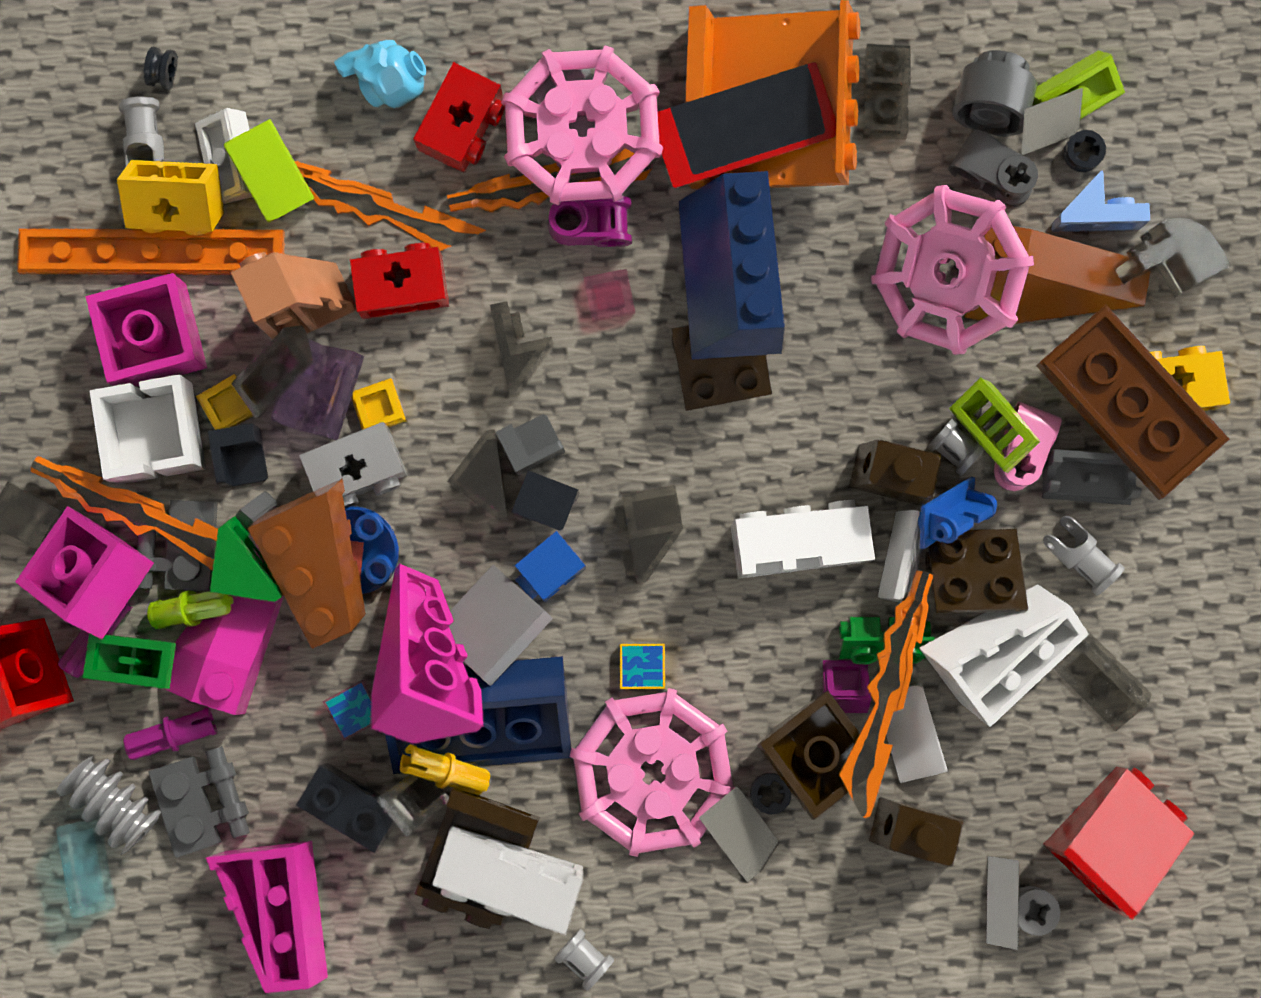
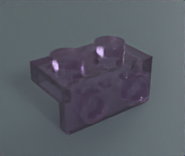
(321, 394)

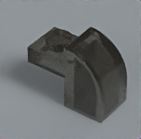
(1180, 251)

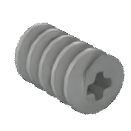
(108, 803)

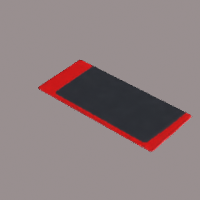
(745, 124)

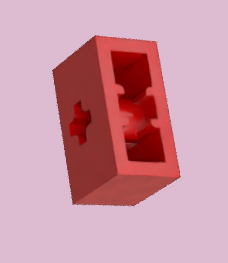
(460, 93)
(420, 291)

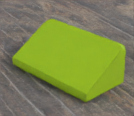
(1094, 74)
(268, 171)

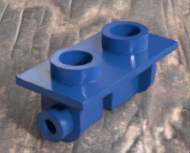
(954, 513)

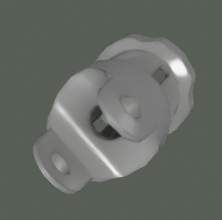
(141, 128)
(1084, 556)

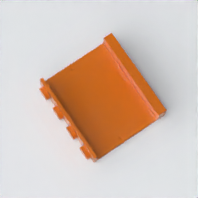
(752, 47)

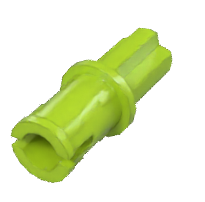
(188, 608)

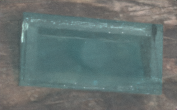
(85, 868)

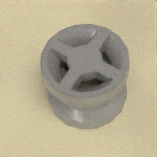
(1030, 901)

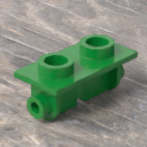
(865, 640)

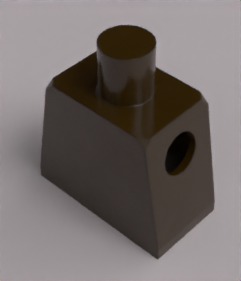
(896, 471)
(916, 831)

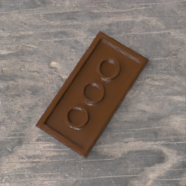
(1132, 402)

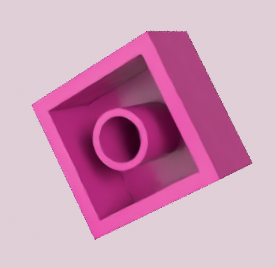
(146, 331)
(84, 573)

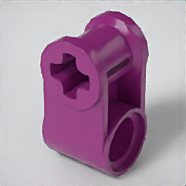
(594, 222)

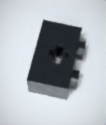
(347, 807)

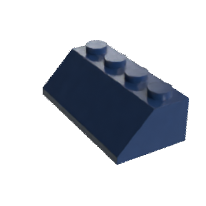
(731, 268)
(522, 719)

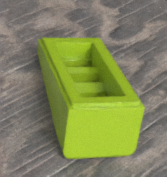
(972, 402)

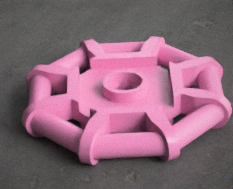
(598, 105)
(973, 258)
(626, 775)

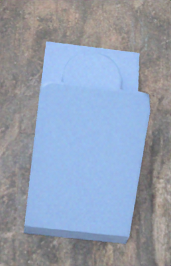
(1091, 213)

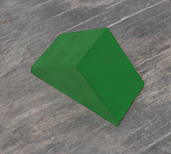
(240, 565)
(129, 660)

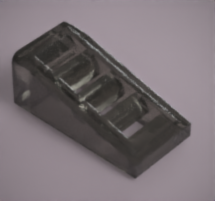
(412, 802)

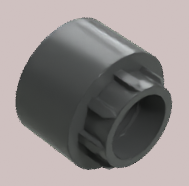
(995, 93)

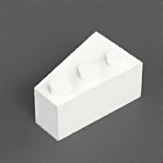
(802, 539)
(1005, 653)
(509, 879)

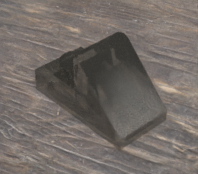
(520, 359)

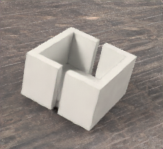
(147, 434)

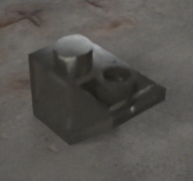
(651, 526)

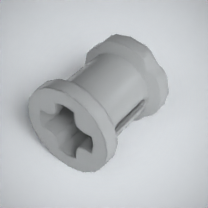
(956, 447)
(584, 959)

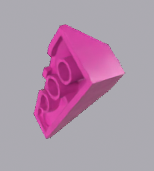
(223, 655)
(420, 671)

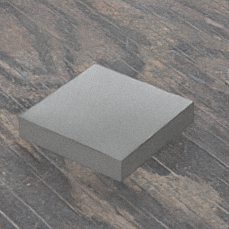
(495, 624)

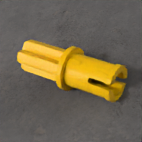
(444, 770)

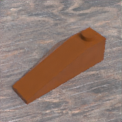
(1065, 279)

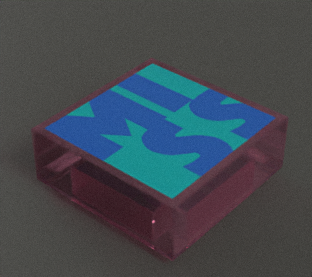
(350, 709)

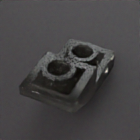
(886, 91)

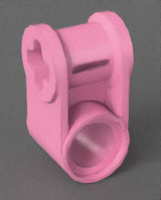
(1046, 428)

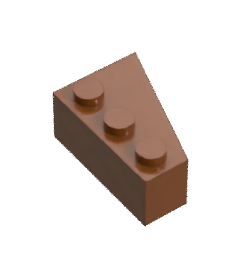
(314, 562)

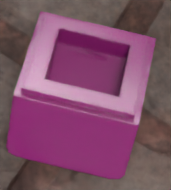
(847, 684)

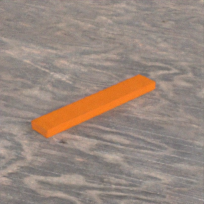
(141, 252)

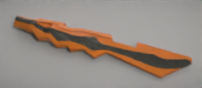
(521, 191)
(376, 204)
(135, 510)
(889, 688)

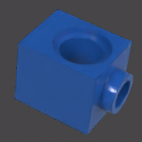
(548, 568)

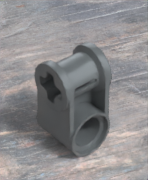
(991, 167)

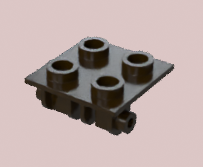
(718, 379)
(978, 572)

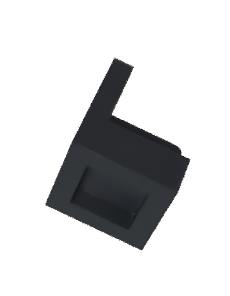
(238, 455)
(545, 501)

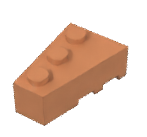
(292, 292)

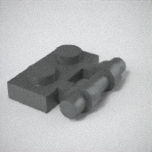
(180, 568)
(187, 807)

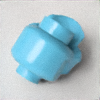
(385, 73)

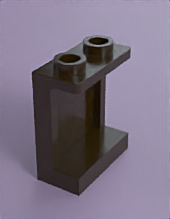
(485, 818)

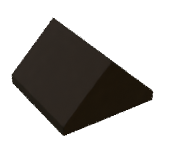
(811, 752)

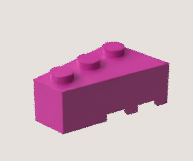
(277, 910)

